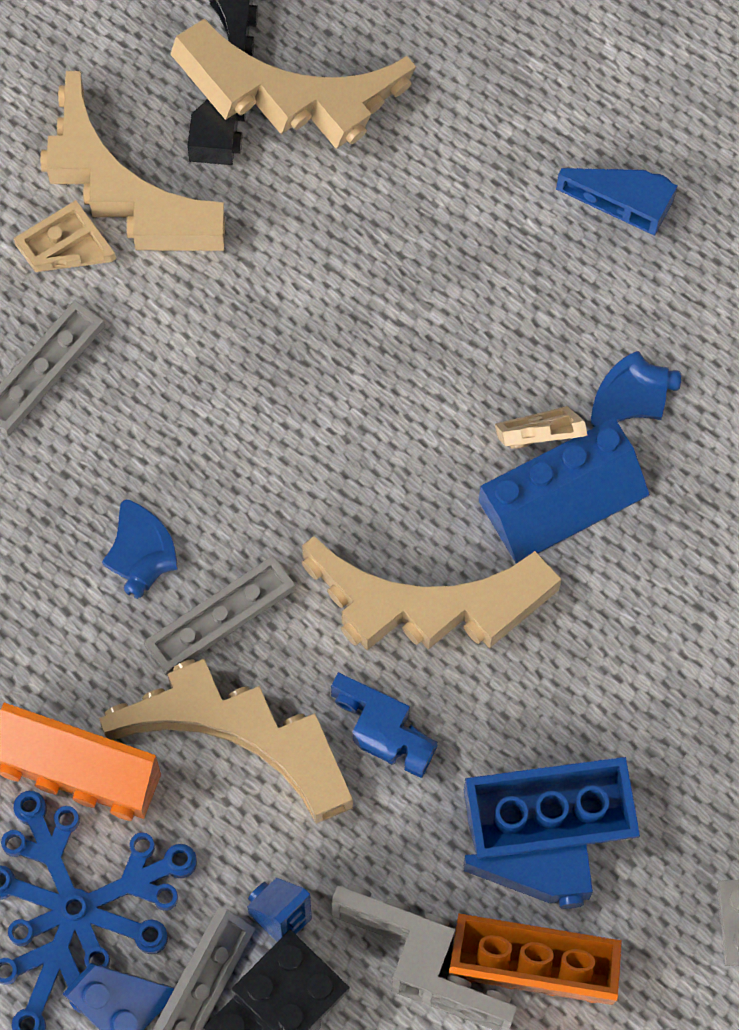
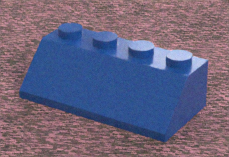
(564, 490)
(550, 808)

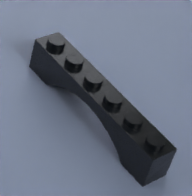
(210, 135)

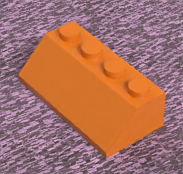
(76, 763)
(536, 959)

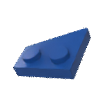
(116, 998)

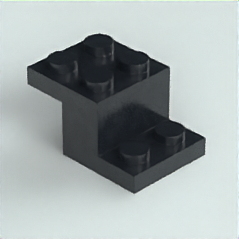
(282, 991)

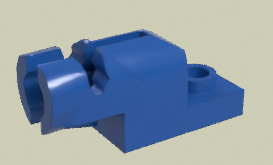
(382, 727)

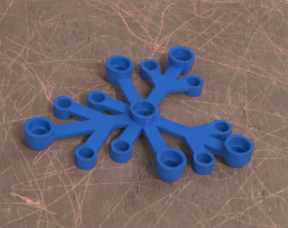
(56, 954)

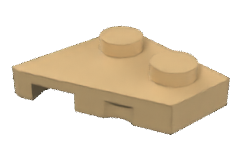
(64, 241)
(541, 427)

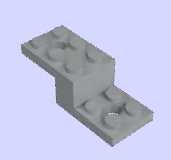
(422, 958)

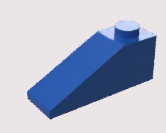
(626, 194)
(547, 875)
(280, 907)

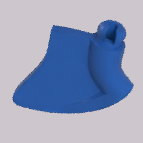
(634, 390)
(140, 549)

